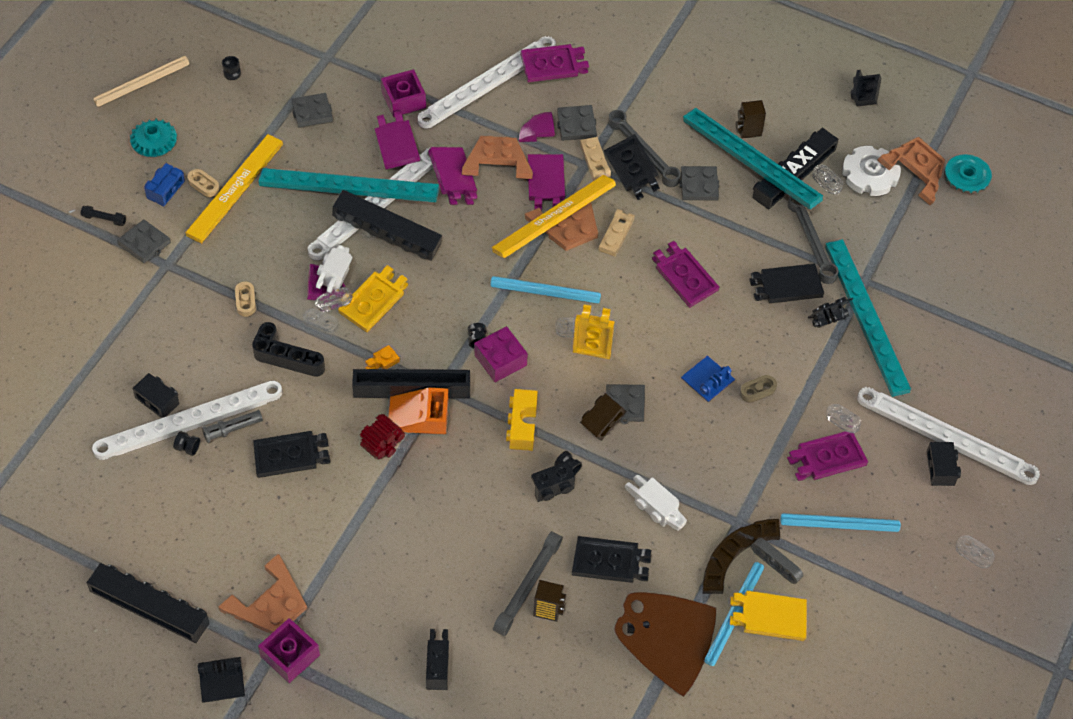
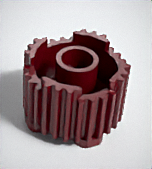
(381, 437)

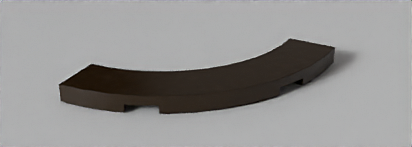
(731, 547)

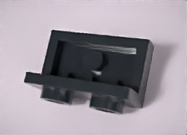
(865, 89)
(553, 481)

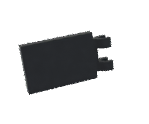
(632, 165)
(787, 283)
(290, 453)
(610, 560)

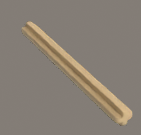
(141, 81)

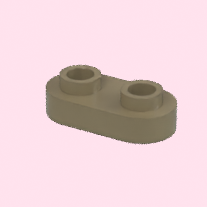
(757, 389)

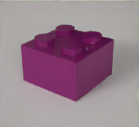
(403, 92)
(500, 354)
(289, 650)

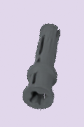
(223, 428)

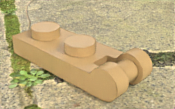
(594, 158)
(616, 233)

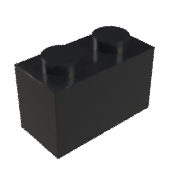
(156, 395)
(942, 463)

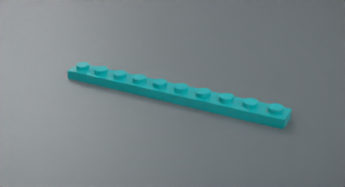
(753, 158)
(356, 185)
(868, 319)

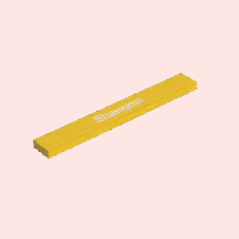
(234, 188)
(553, 216)

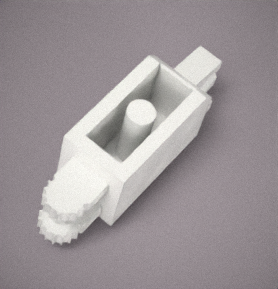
(334, 268)
(657, 502)

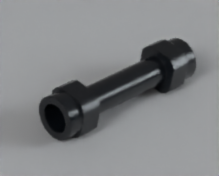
(117, 218)

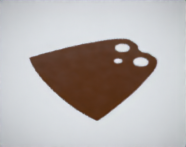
(676, 638)

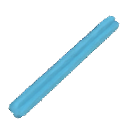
(545, 289)
(840, 522)
(726, 629)

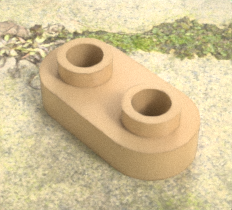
(204, 184)
(245, 300)

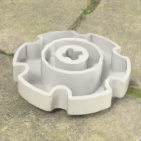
(868, 174)

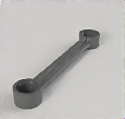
(659, 164)
(814, 242)
(507, 617)

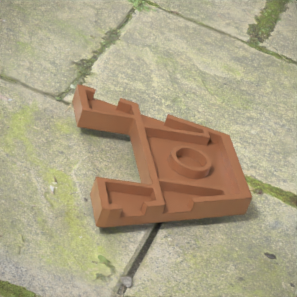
(497, 152)
(921, 161)
(573, 230)
(274, 605)

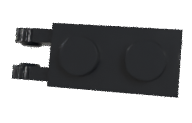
(437, 662)

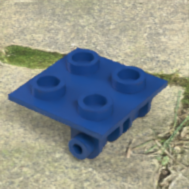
(708, 378)

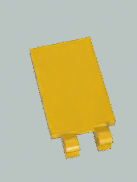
(374, 299)
(593, 334)
(770, 615)

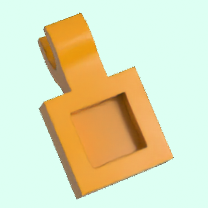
(383, 358)

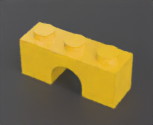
(521, 433)

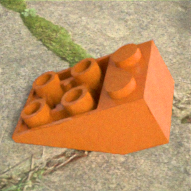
(421, 411)

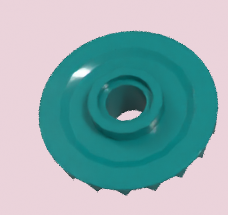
(153, 138)
(968, 173)

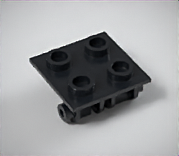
(830, 313)
(221, 679)

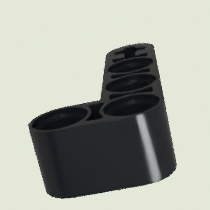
(310, 361)

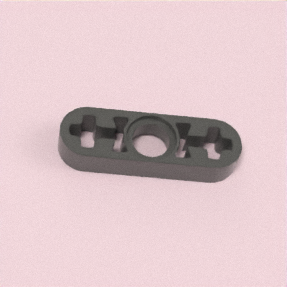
(777, 560)

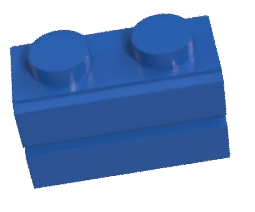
(164, 184)

